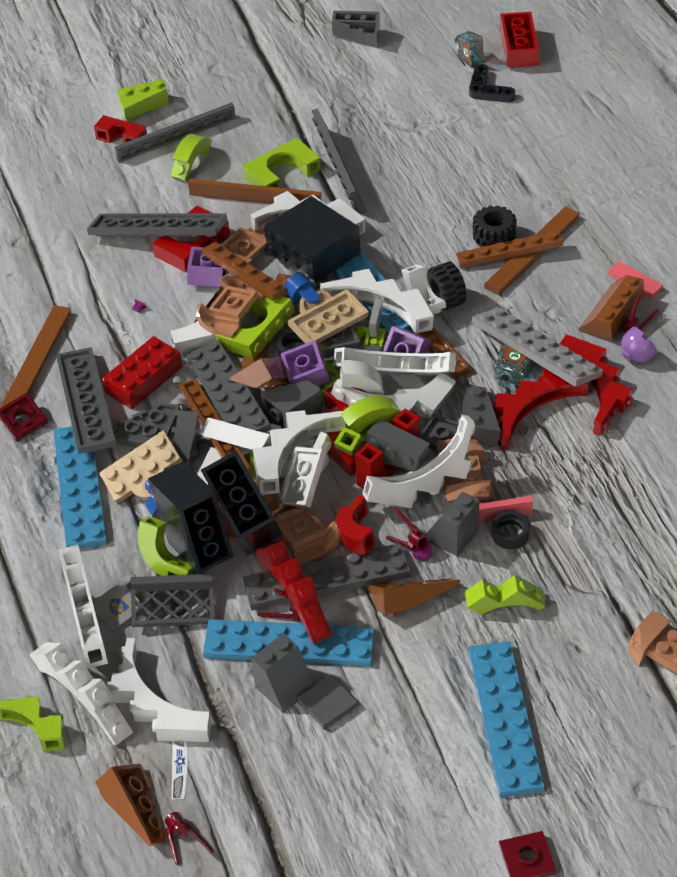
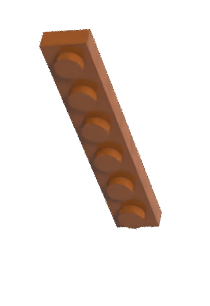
(509, 249)
(244, 271)

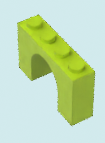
(291, 153)
(251, 341)

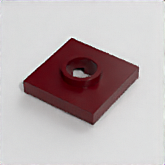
(22, 405)
(540, 866)

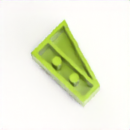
(142, 98)

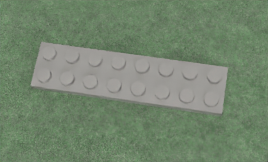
(537, 346)

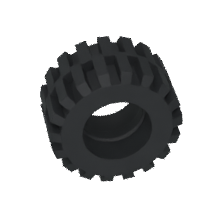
(494, 225)
(447, 284)

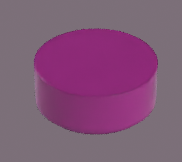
(423, 554)

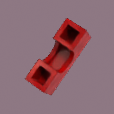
(110, 128)

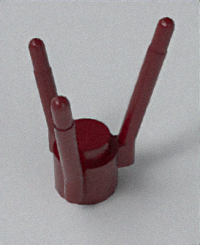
(634, 321)
(416, 537)
(295, 616)
(177, 826)

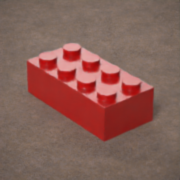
(519, 39)
(142, 372)

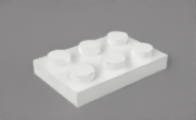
(302, 476)

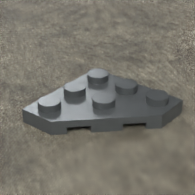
(145, 425)

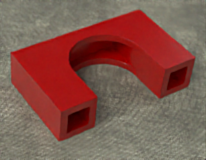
(177, 252)
(370, 459)

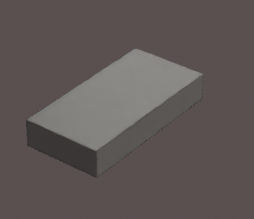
(376, 316)

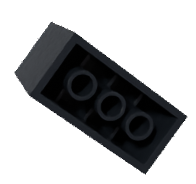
(312, 239)
(242, 502)
(192, 517)

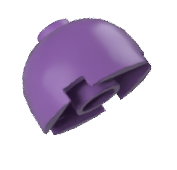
(637, 347)

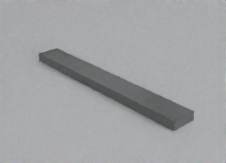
(174, 132)

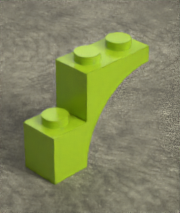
(514, 591)
(29, 712)

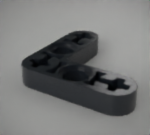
(481, 90)

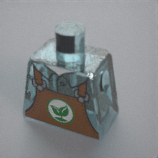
(470, 48)
(512, 367)

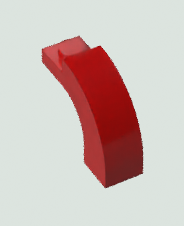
(355, 537)

